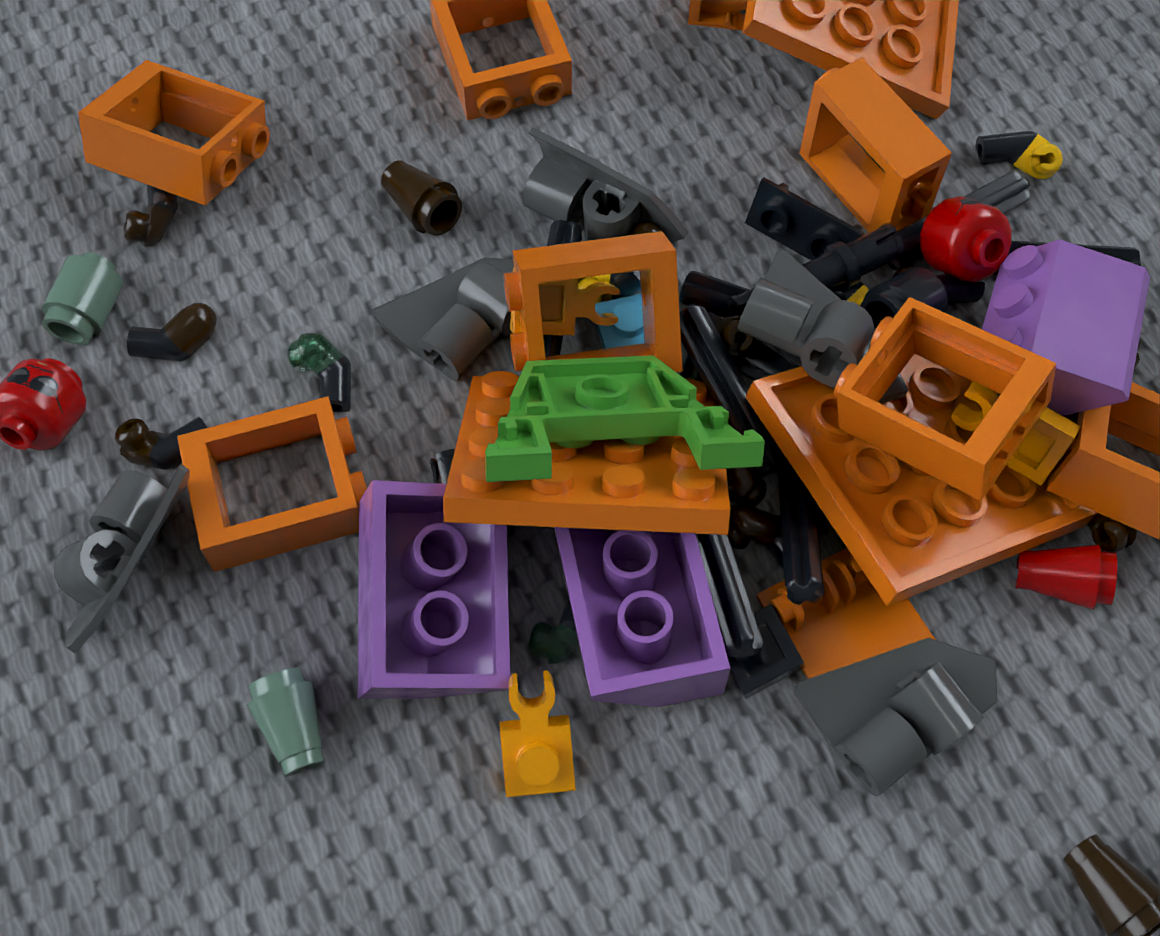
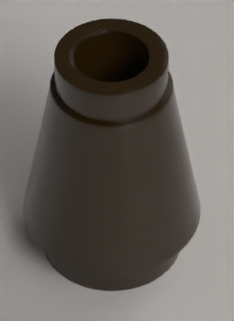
(422, 198)
(1116, 890)

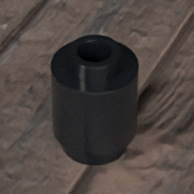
(891, 294)

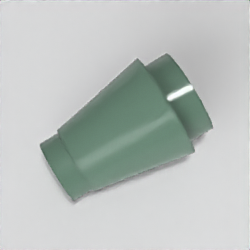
(288, 718)

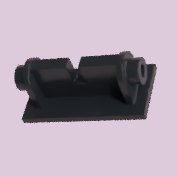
(797, 221)

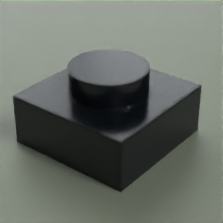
(774, 661)

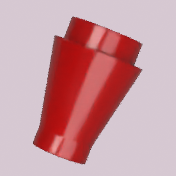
(1070, 574)

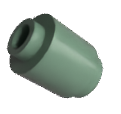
(81, 298)

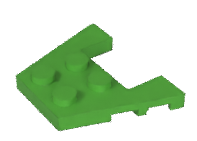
(604, 400)

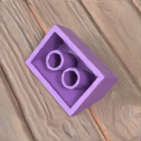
(1075, 312)
(429, 597)
(643, 616)

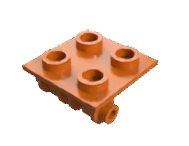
(847, 621)

